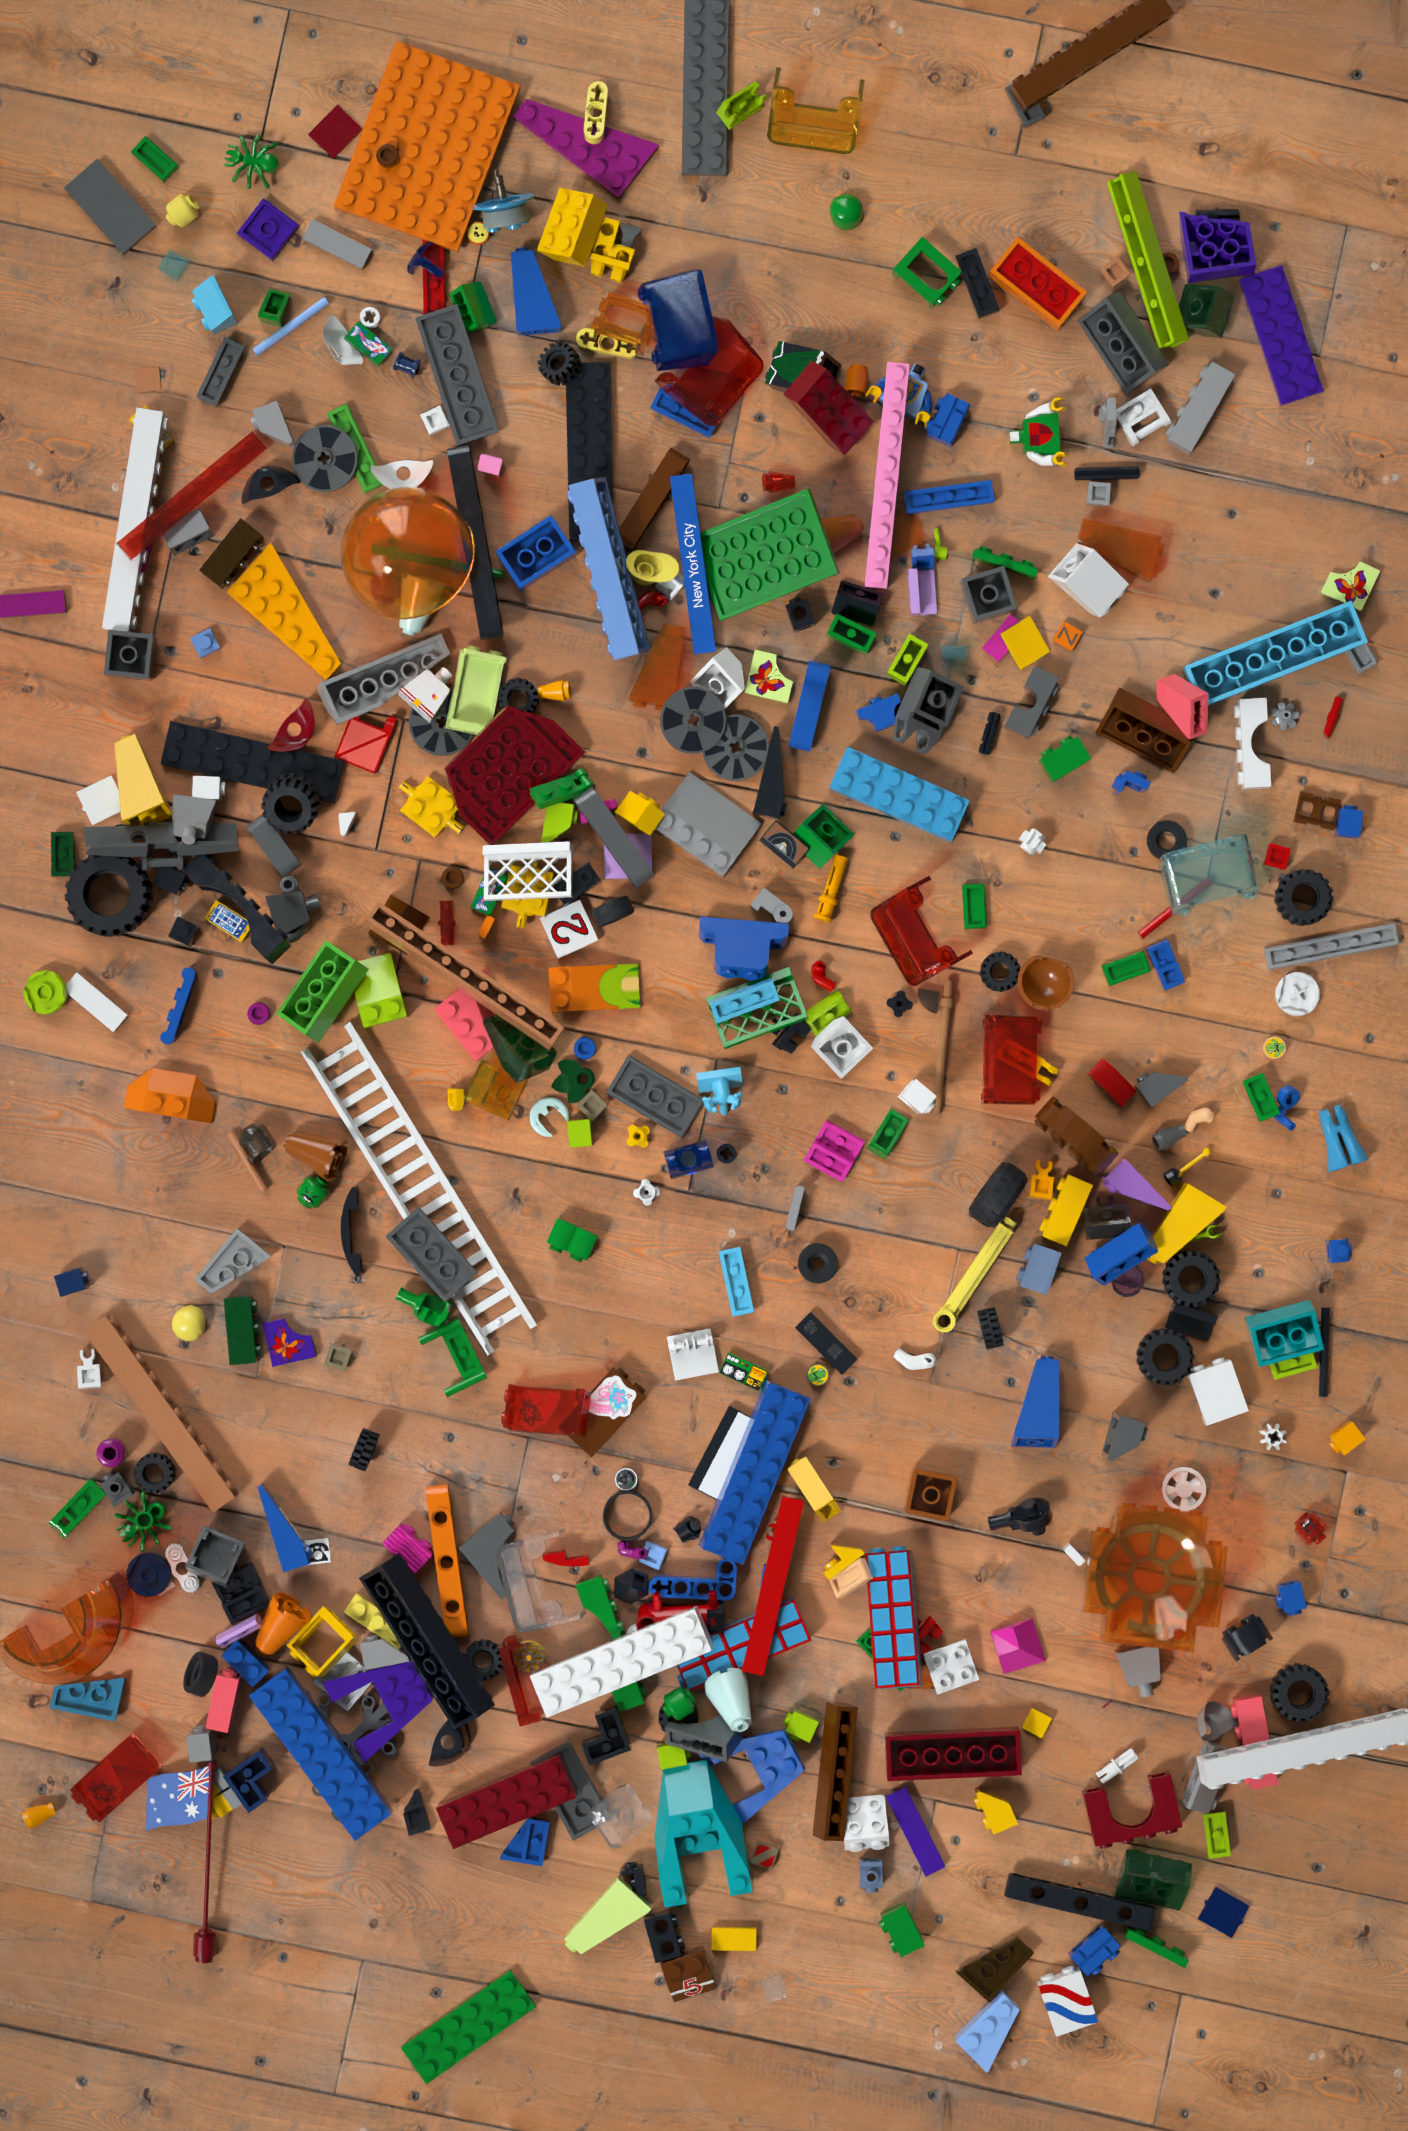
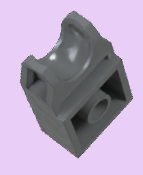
(926, 708)

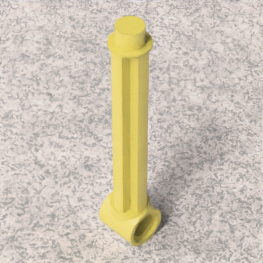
(974, 1274)

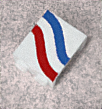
(1067, 2000)

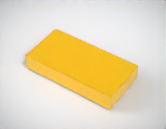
(733, 1939)

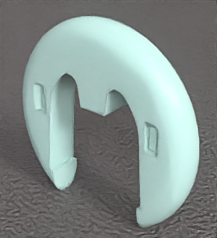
(541, 1107)

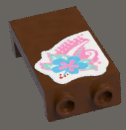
(610, 1406)

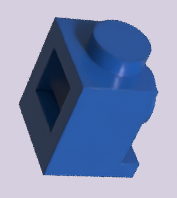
(1338, 1250)

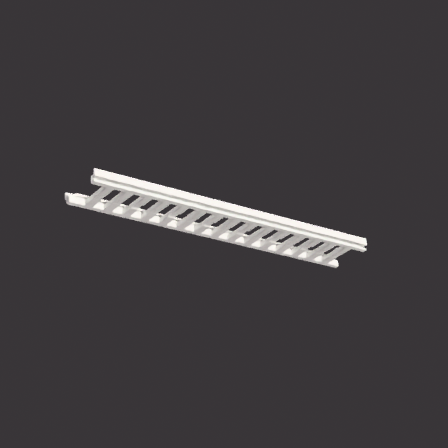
(427, 1157)

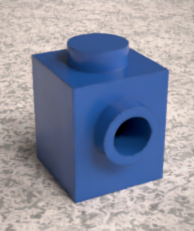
(1290, 1597)

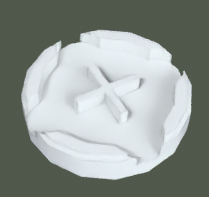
(1297, 994)

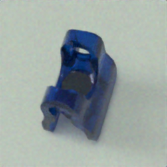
(688, 1159)

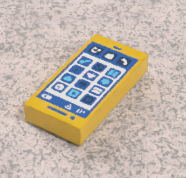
(228, 921)

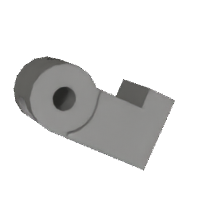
(781, 912)

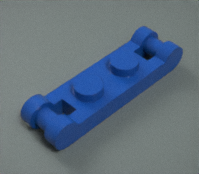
(177, 1014)

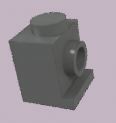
(124, 1491)

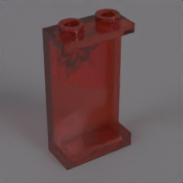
(546, 1410)
(524, 1715)
(115, 1778)

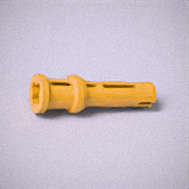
(828, 898)

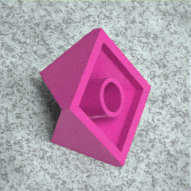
(1017, 1646)

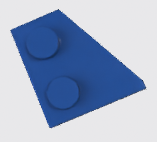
(528, 1843)

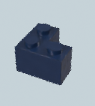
(244, 1779)

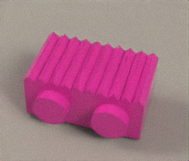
(410, 1547)

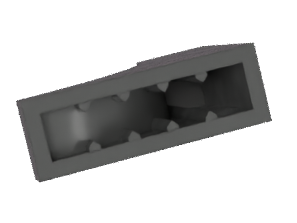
(483, 1548)
(707, 1738)

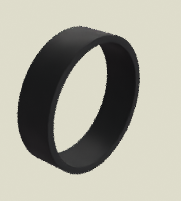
(621, 1537)

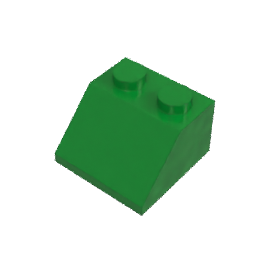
(823, 835)

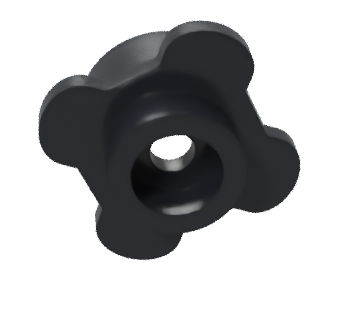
(900, 997)

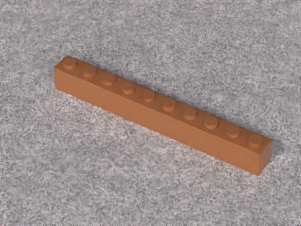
(463, 975)
(160, 1412)

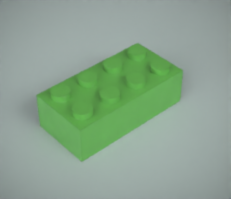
(322, 991)

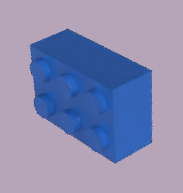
(536, 553)

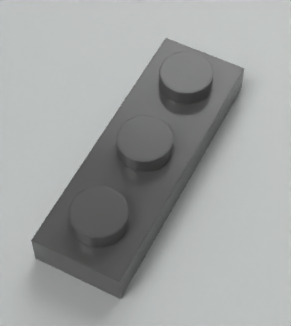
(220, 372)

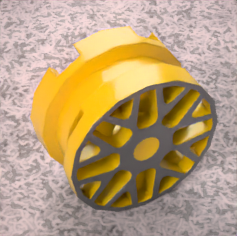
(529, 1656)

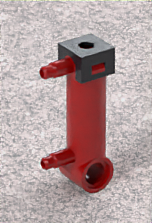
(711, 1613)

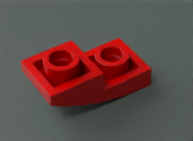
(1112, 1082)

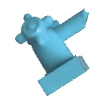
(720, 1083)

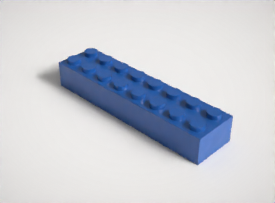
(754, 1472)
(321, 1753)

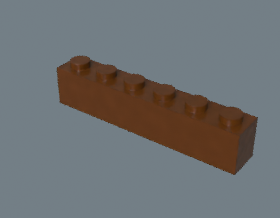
(835, 1771)

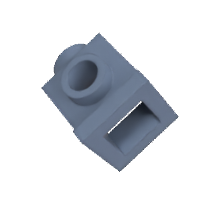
(868, 1866)

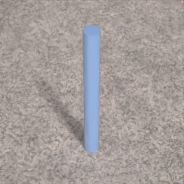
(289, 327)

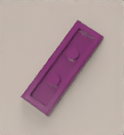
(32, 604)

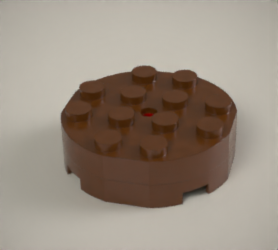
(1077, 1135)

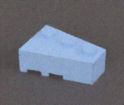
(988, 2029)

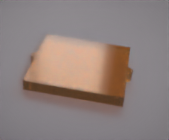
(905, 534)

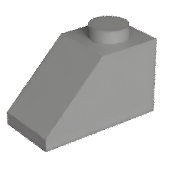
(272, 423)
(380, 1653)

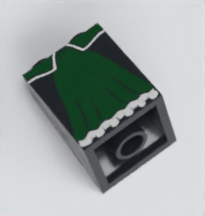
(791, 360)

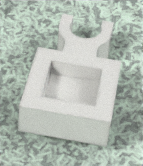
(89, 1375)

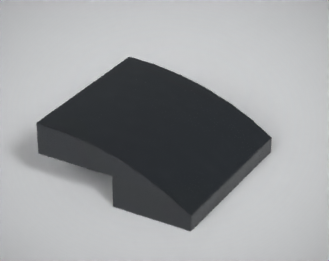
(244, 1595)

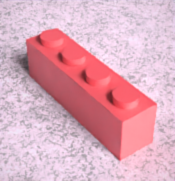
(1252, 1729)

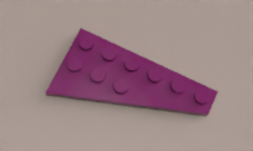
(609, 163)

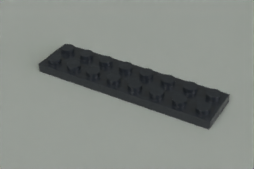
(588, 430)
(246, 759)

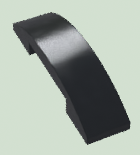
(353, 1260)

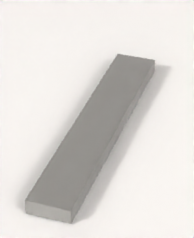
(1331, 946)

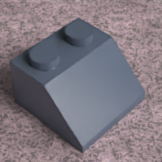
(1039, 1268)

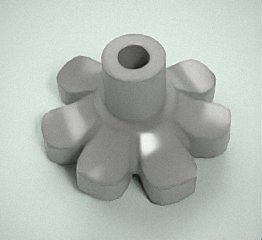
(1281, 719)

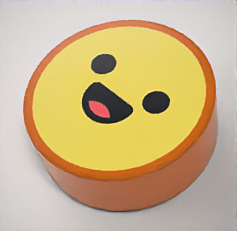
(477, 233)

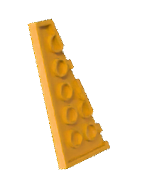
(276, 602)

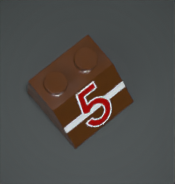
(688, 1974)

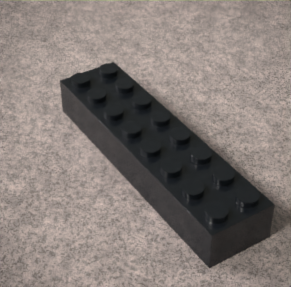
(427, 1641)

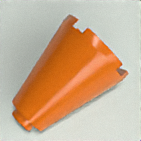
(280, 1623)

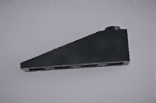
(771, 789)

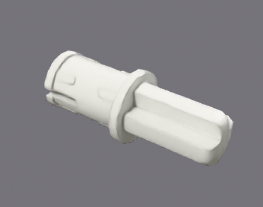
(1117, 1765)

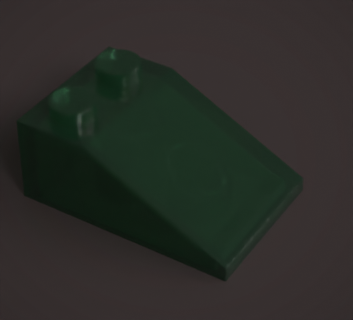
(517, 1052)

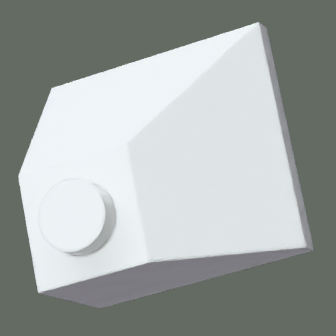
(722, 677)

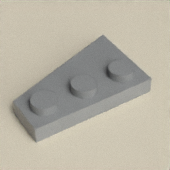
(231, 1261)

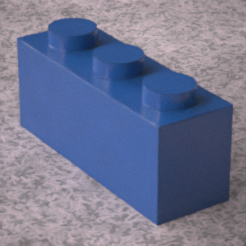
(1121, 1254)

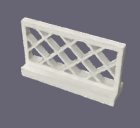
(530, 852)

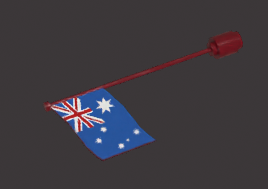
(182, 1800)

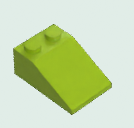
(380, 993)

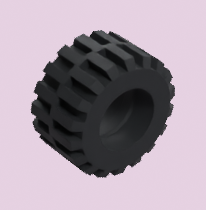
(286, 819)
(1322, 892)
(1209, 1285)
(1179, 1370)
(1312, 1706)

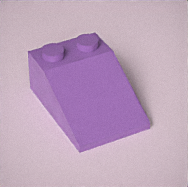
(1128, 1182)

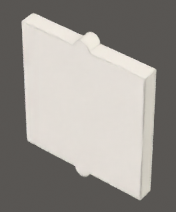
(100, 800)

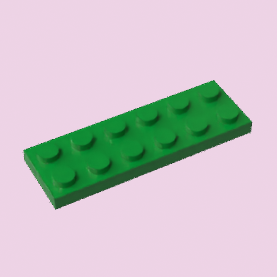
(468, 2026)

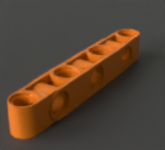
(446, 1545)

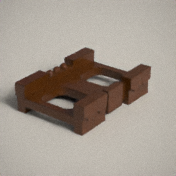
(1318, 803)

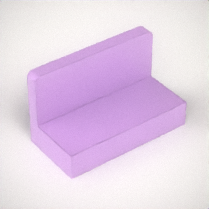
(922, 592)

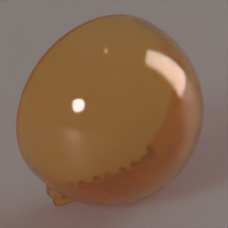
(406, 552)

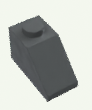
(1157, 1086)

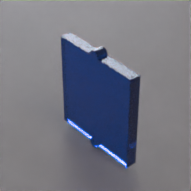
(1223, 1912)

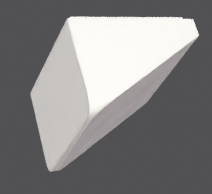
(671, 587)
(346, 821)

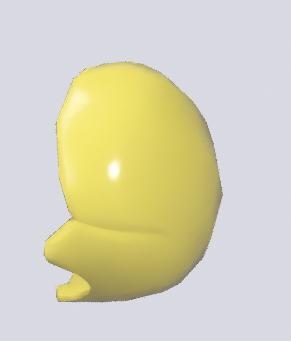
(189, 1323)

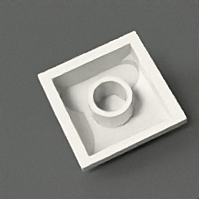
(841, 1046)

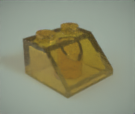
(494, 1090)

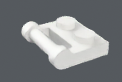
(1138, 410)

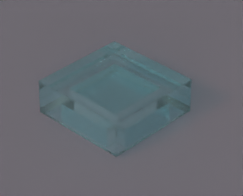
(173, 265)

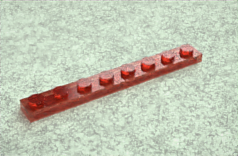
(191, 496)

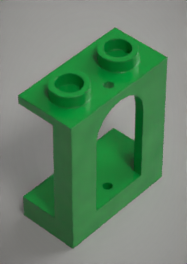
(931, 295)

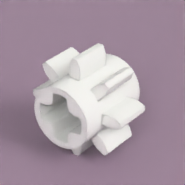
(1032, 841)
(1274, 1442)

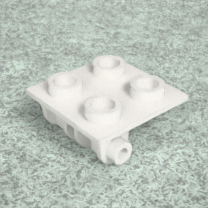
(692, 1354)
(951, 1666)

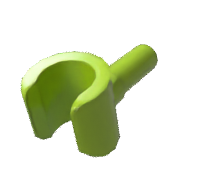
(940, 552)
(1209, 1233)

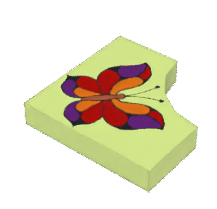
(1351, 586)
(766, 680)

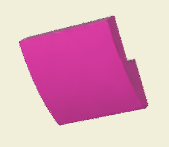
(834, 1150)

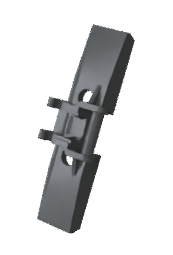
(157, 835)

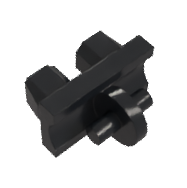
(783, 1040)

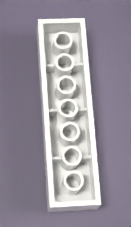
(622, 1661)

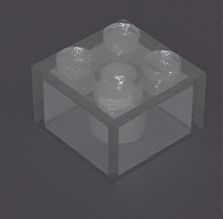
(620, 1816)

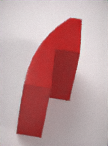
(559, 1558)

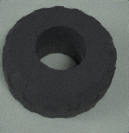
(998, 1194)

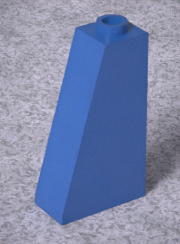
(531, 297)

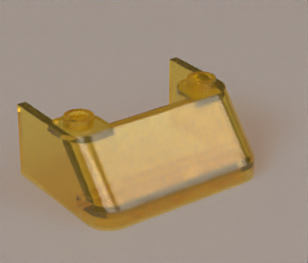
(812, 125)

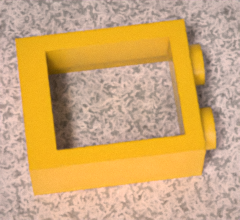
(338, 1625)

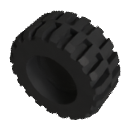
(87, 916)

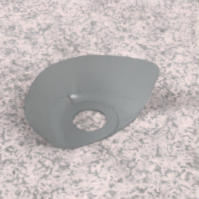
(1217, 1718)

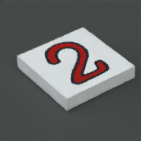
(569, 929)

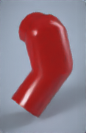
(653, 598)
(819, 976)

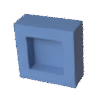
(205, 643)

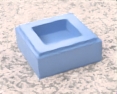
(655, 1555)

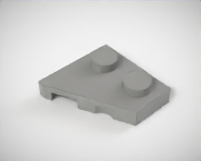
(1107, 415)

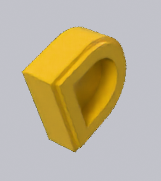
(455, 1098)

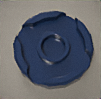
(148, 1574)

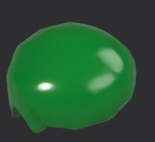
(846, 211)

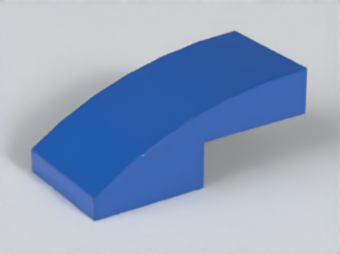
(1165, 964)

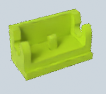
(741, 105)

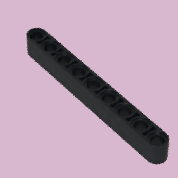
(481, 574)

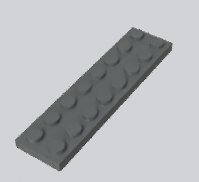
(704, 87)

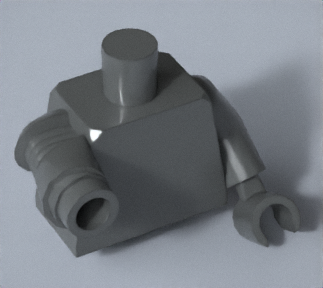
(291, 910)

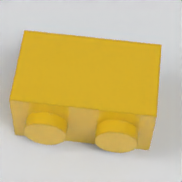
(640, 812)

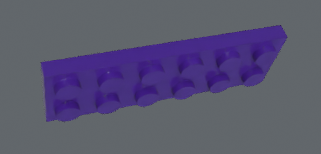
(1281, 335)

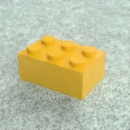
(572, 227)

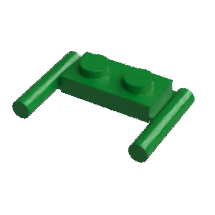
(461, 1352)

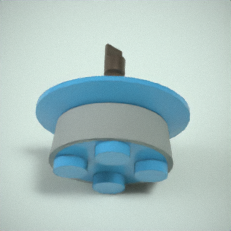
(505, 209)

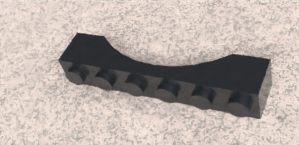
(264, 937)

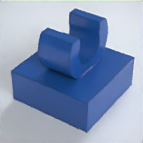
(922, 558)

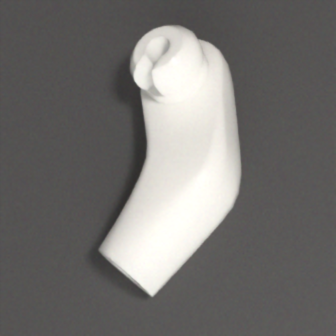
(915, 1362)

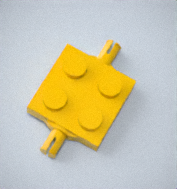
(430, 807)
(527, 907)

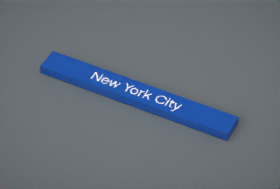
(693, 563)

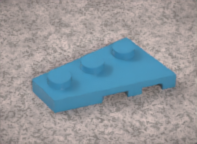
(92, 1699)

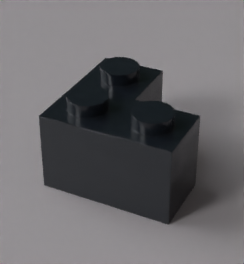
(612, 1739)

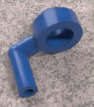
(1287, 1098)

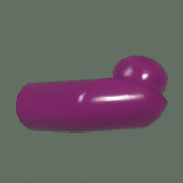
(635, 1553)

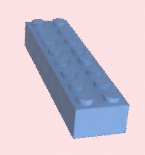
(608, 568)

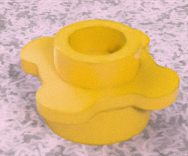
(643, 1132)

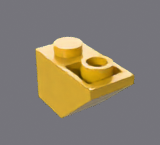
(997, 1811)

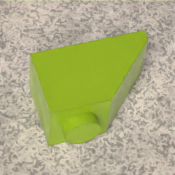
(558, 821)

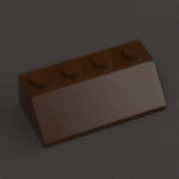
(1144, 730)

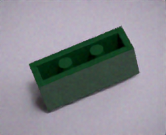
(242, 1330)

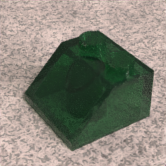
(1205, 309)

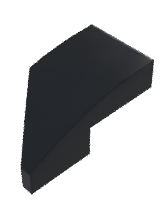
(415, 1815)

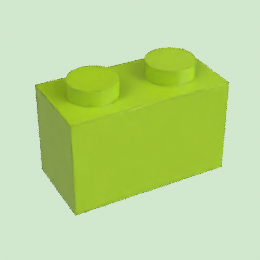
(907, 659)

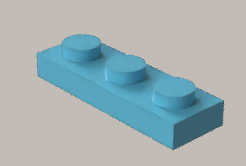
(744, 1000)
(736, 1281)

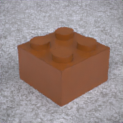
(930, 1494)

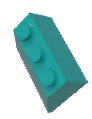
(1284, 1333)

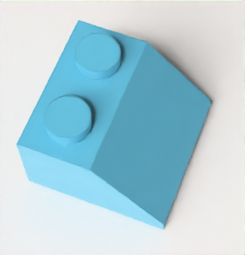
(213, 305)

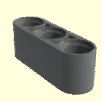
(273, 846)

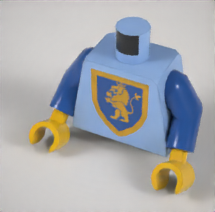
(918, 396)

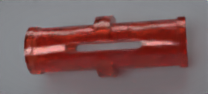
(446, 923)

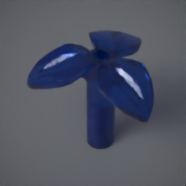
(418, 259)

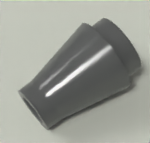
(1165, 1138)

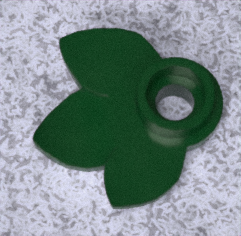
(570, 1082)

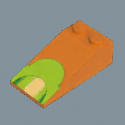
(594, 988)

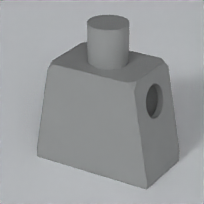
(192, 817)
(1140, 1667)

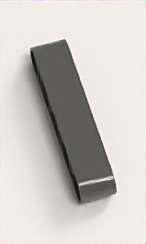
(614, 837)

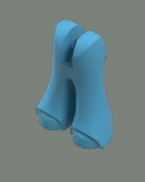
(1335, 1155)

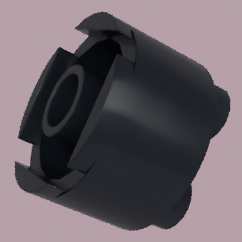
(1247, 1637)

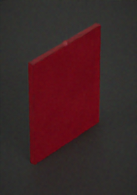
(335, 131)

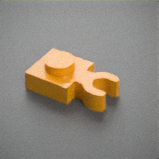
(1041, 1184)

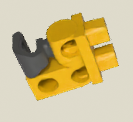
(612, 255)

